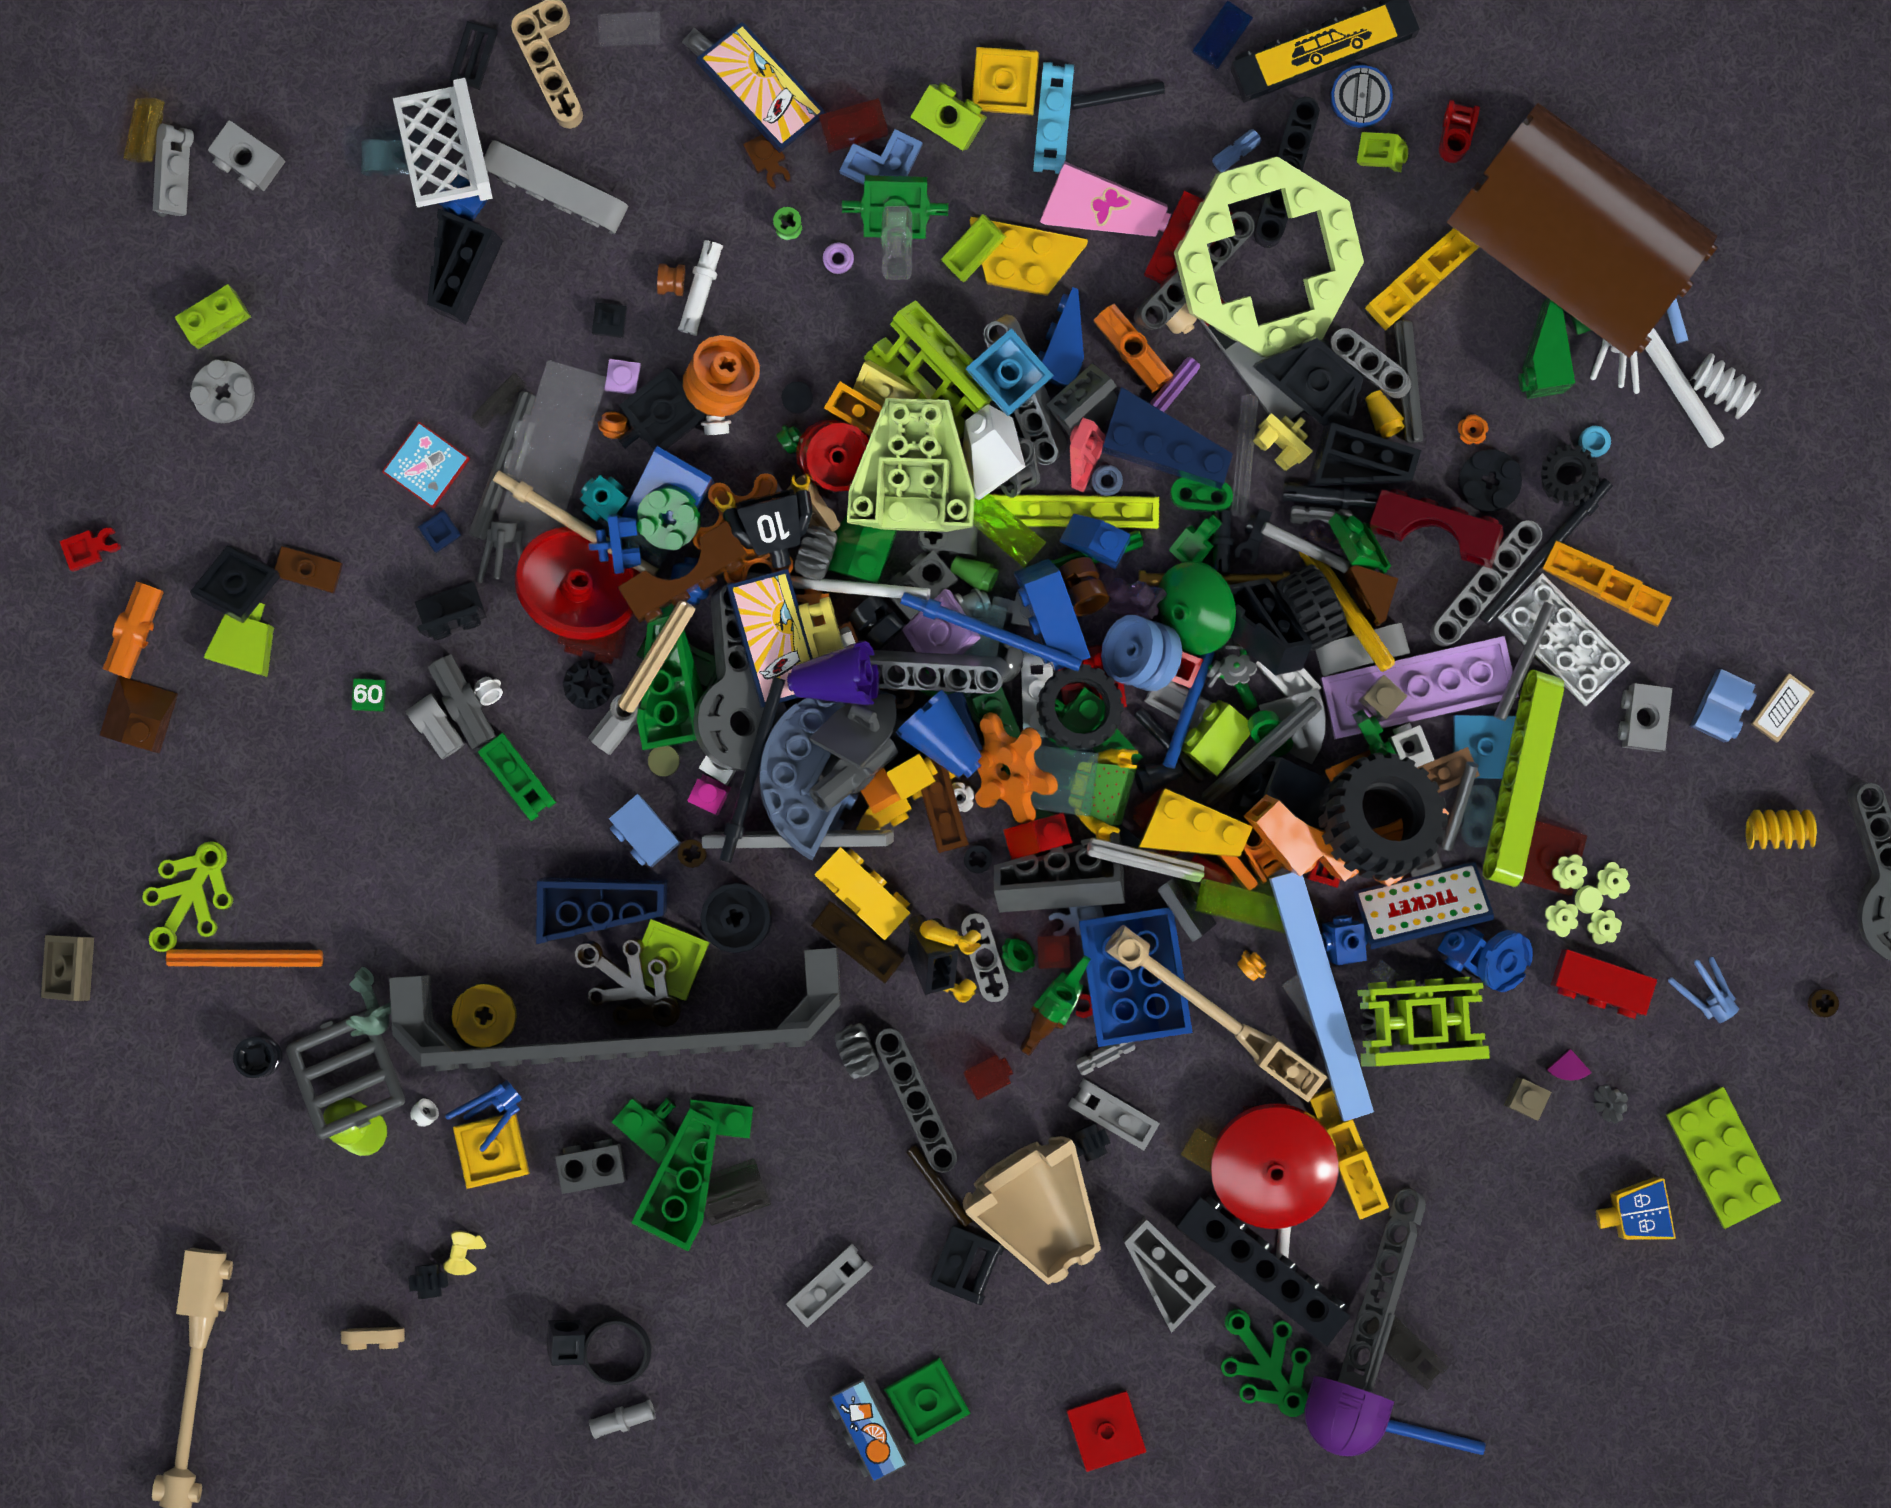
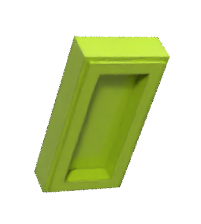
(973, 248)

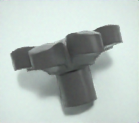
(1611, 1103)

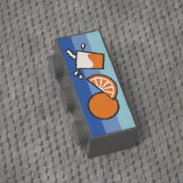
(867, 1429)

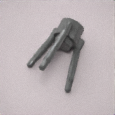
(499, 536)

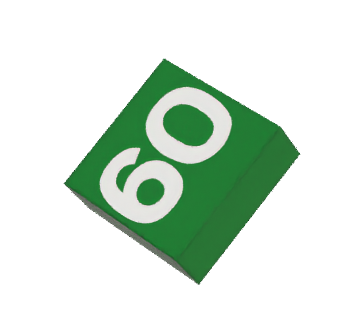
(368, 695)

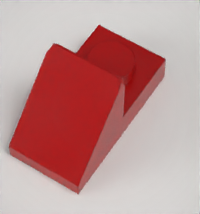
(1037, 836)

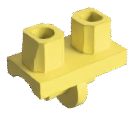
(1287, 437)

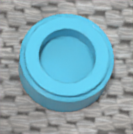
(1595, 440)

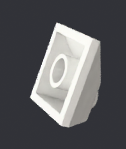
(991, 450)

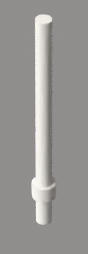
(852, 587)

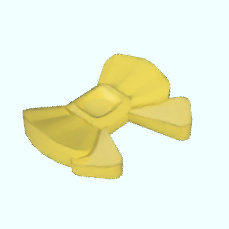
(457, 1263)

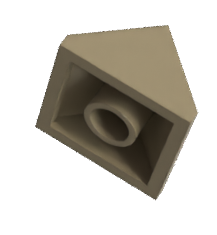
(67, 968)

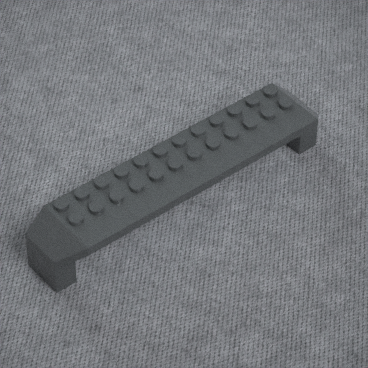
(434, 1046)

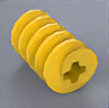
(1781, 827)

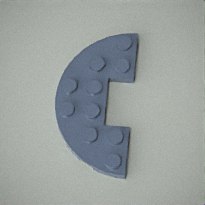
(791, 768)

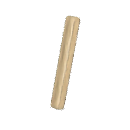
(656, 656)

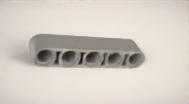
(555, 186)
(1499, 576)

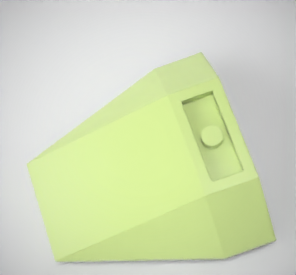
(913, 471)

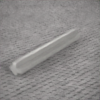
(1145, 860)

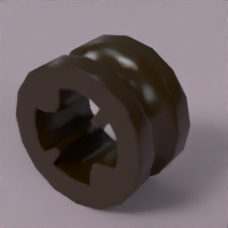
(695, 862)
(1817, 995)

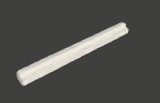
(1683, 391)

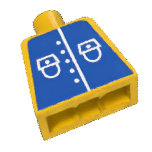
(1639, 1211)

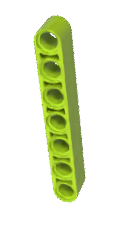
(1523, 778)

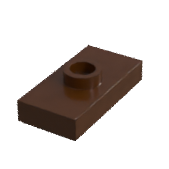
(308, 569)

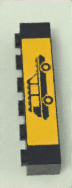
(1323, 48)

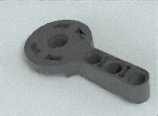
(737, 696)
(1869, 922)

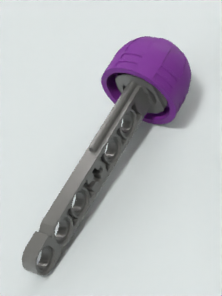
(1345, 1413)

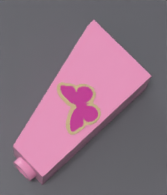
(1096, 203)

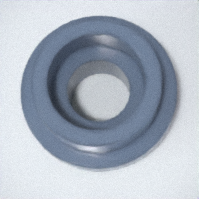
(1111, 471)

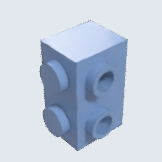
(644, 831)

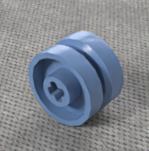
(1141, 653)

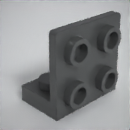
(1085, 397)

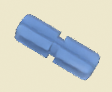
(1241, 146)

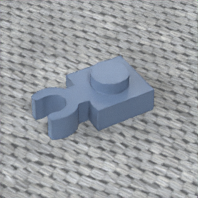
(1076, 914)

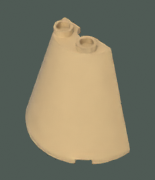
(1038, 1208)

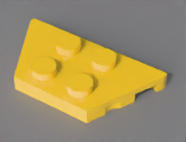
(1030, 258)

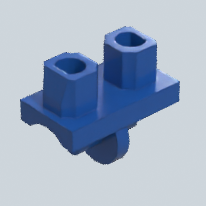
(622, 557)

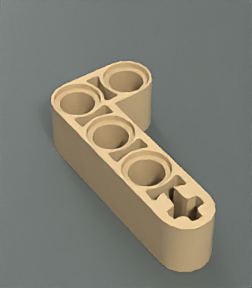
(550, 68)

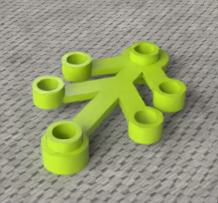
(191, 892)

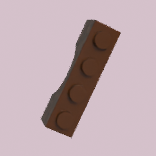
(649, 595)

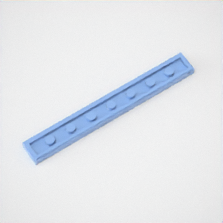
(1321, 996)

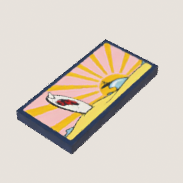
(760, 87)
(770, 630)

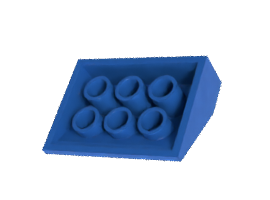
(1134, 1002)

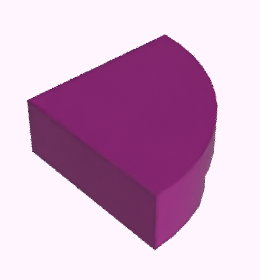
(1569, 1067)

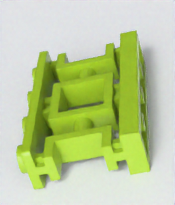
(939, 353)
(1423, 1047)

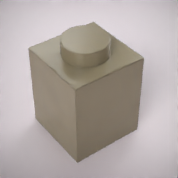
(1382, 698)
(1527, 1098)

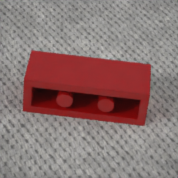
(1603, 984)

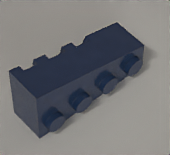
(1163, 443)
(595, 904)

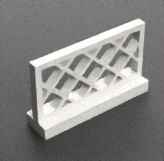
(469, 147)

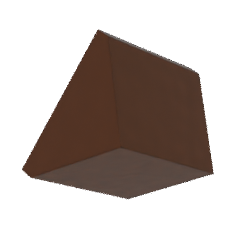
(1372, 592)

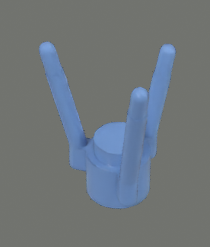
(1720, 1002)

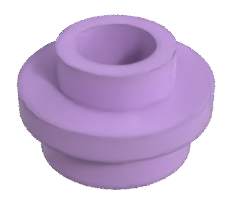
(836, 248)

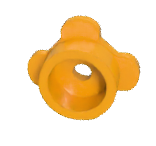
(1252, 965)

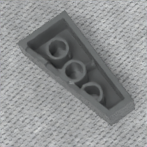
(1059, 880)

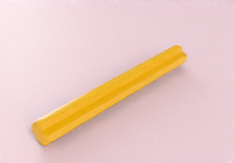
(1355, 618)

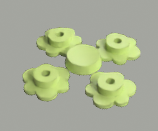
(1587, 899)

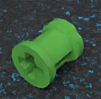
(785, 214)

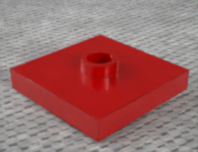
(1106, 1431)

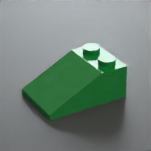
(1548, 358)

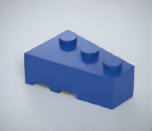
(1051, 610)

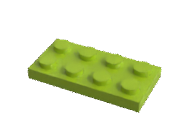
(1723, 1157)

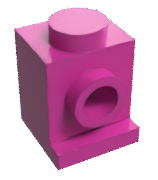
(709, 794)

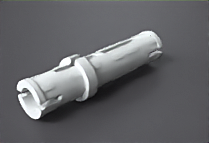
(700, 287)

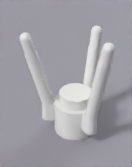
(1622, 366)

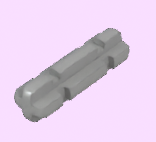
(1299, 514)
(1102, 1056)

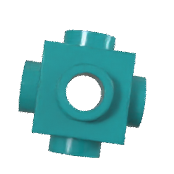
(595, 489)

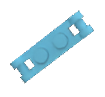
(1053, 117)

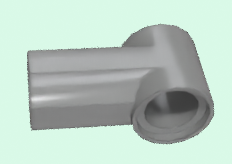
(432, 721)
(613, 727)

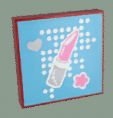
(426, 465)

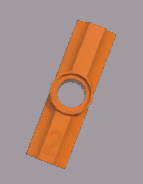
(1120, 333)
(132, 630)

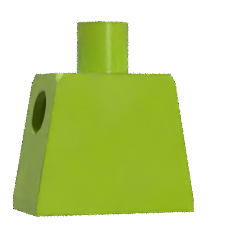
(243, 644)

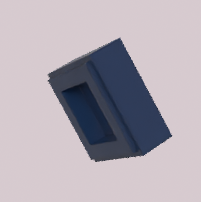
(439, 531)

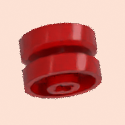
(816, 452)

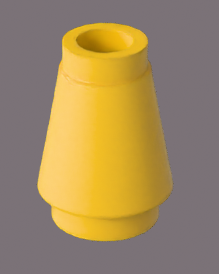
(1384, 415)

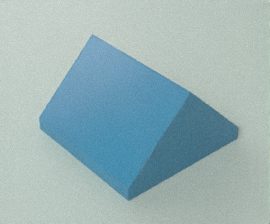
(1009, 372)

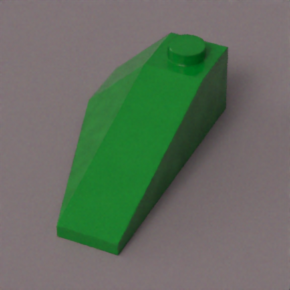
(672, 696)

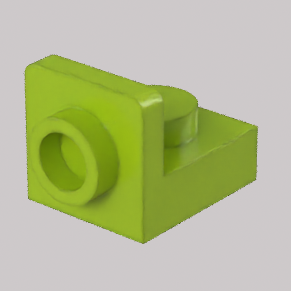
(1382, 150)

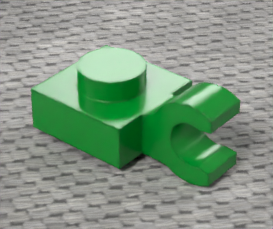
(1194, 543)

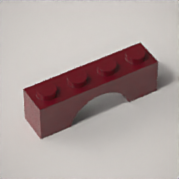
(1399, 515)

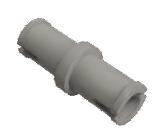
(622, 1419)

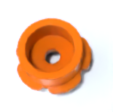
(1472, 421)
(613, 425)

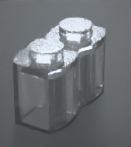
(897, 242)

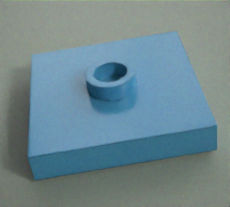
(1487, 741)

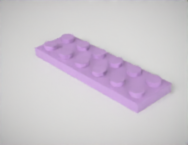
(1432, 681)

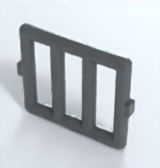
(314, 1103)

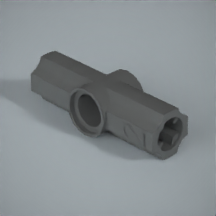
(462, 702)
(848, 778)

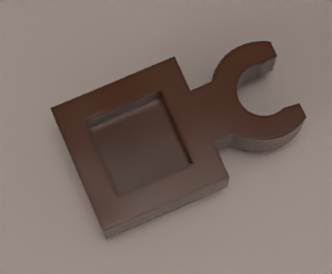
(766, 157)

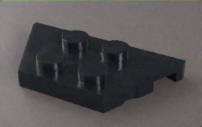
(1315, 380)

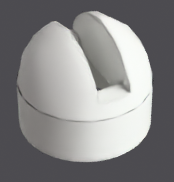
(420, 1117)

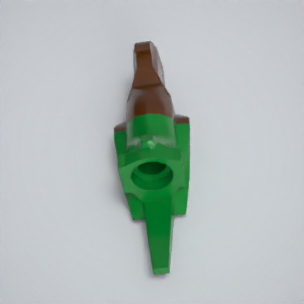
(1055, 1006)

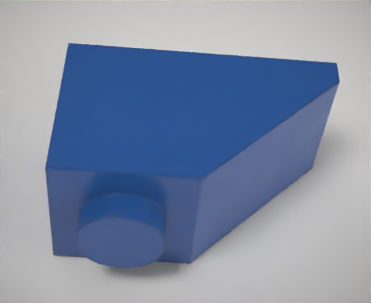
(1096, 539)

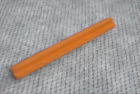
(244, 958)

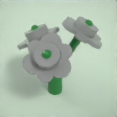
(1236, 673)

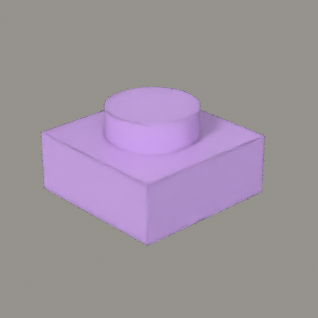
(622, 376)

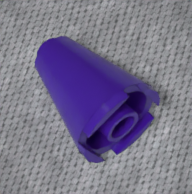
(838, 676)

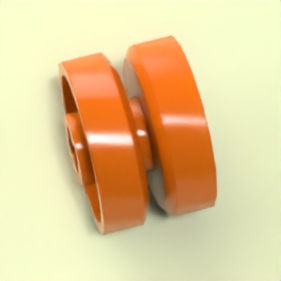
(721, 375)

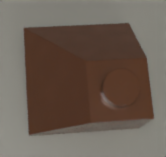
(138, 714)

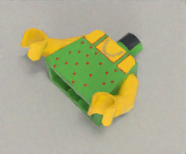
(1111, 792)

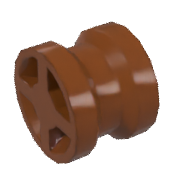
(670, 279)

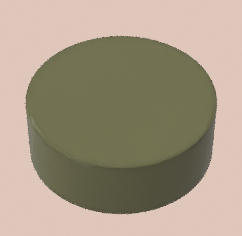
(664, 761)

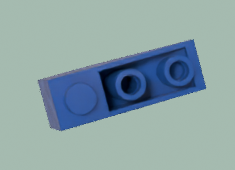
(1065, 350)

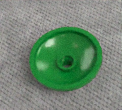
(1205, 603)

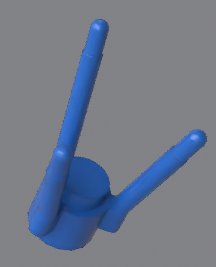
(502, 1097)

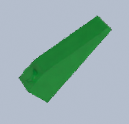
(861, 552)
(679, 1190)

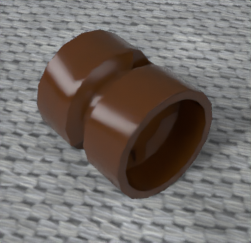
(1083, 586)

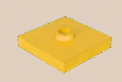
(1005, 80)
(502, 1158)

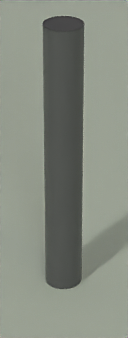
(1459, 805)

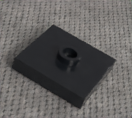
(235, 584)
(1182, 902)

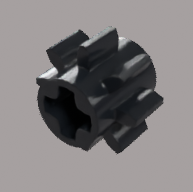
(1091, 1142)
(428, 1281)

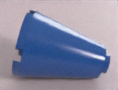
(942, 736)

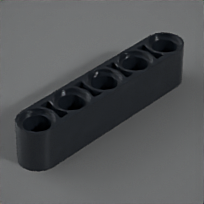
(1298, 129)

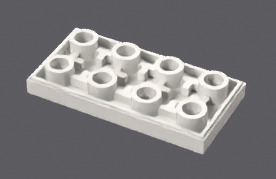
(1570, 644)

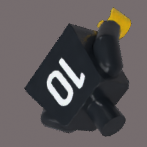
(771, 521)

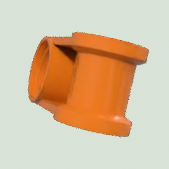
(1258, 857)

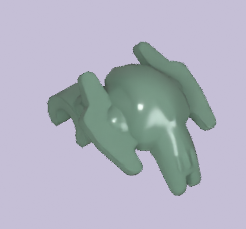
(376, 1018)

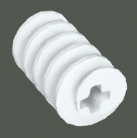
(1725, 386)

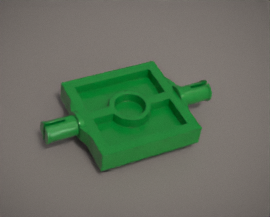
(894, 191)

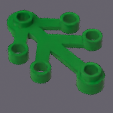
(1269, 1367)

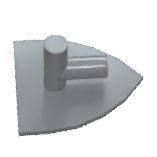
(1309, 738)

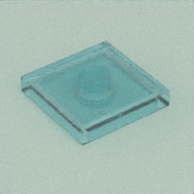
(1075, 778)

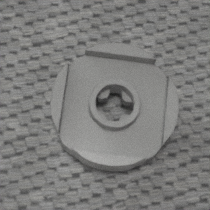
(218, 374)

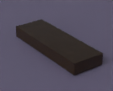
(857, 942)

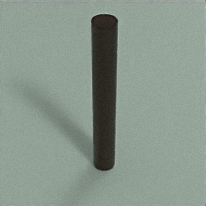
(939, 1186)

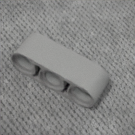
(1360, 352)
(1350, 654)

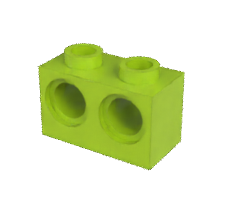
(212, 316)

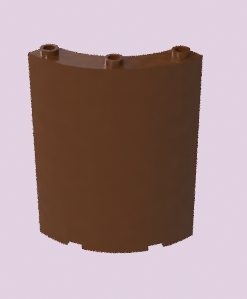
(1584, 231)

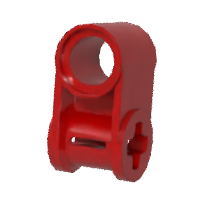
(1459, 126)

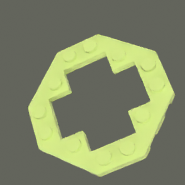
(1214, 222)

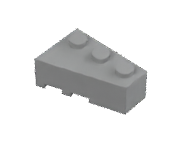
(1168, 1273)

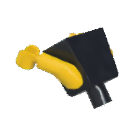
(935, 956)

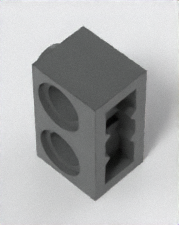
(914, 578)
(592, 1174)

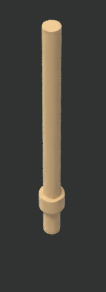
(525, 493)

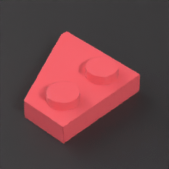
(1085, 452)

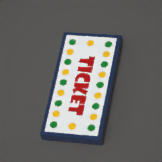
(1423, 905)

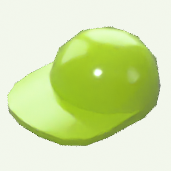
(355, 1140)

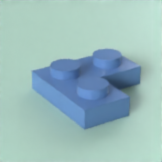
(895, 160)

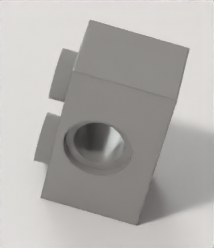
(233, 143)
(1657, 703)

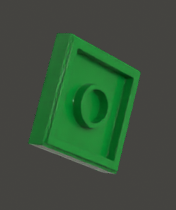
(927, 1400)

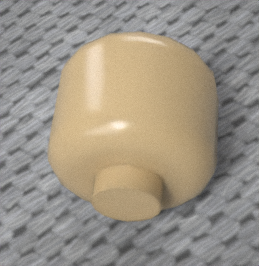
(1181, 321)

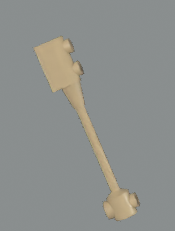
(1266, 1050)
(201, 1300)

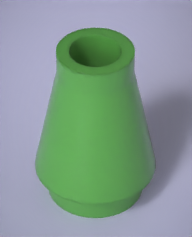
(975, 573)

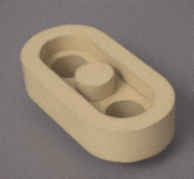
(385, 1336)

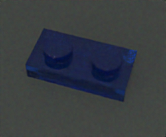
(1222, 35)

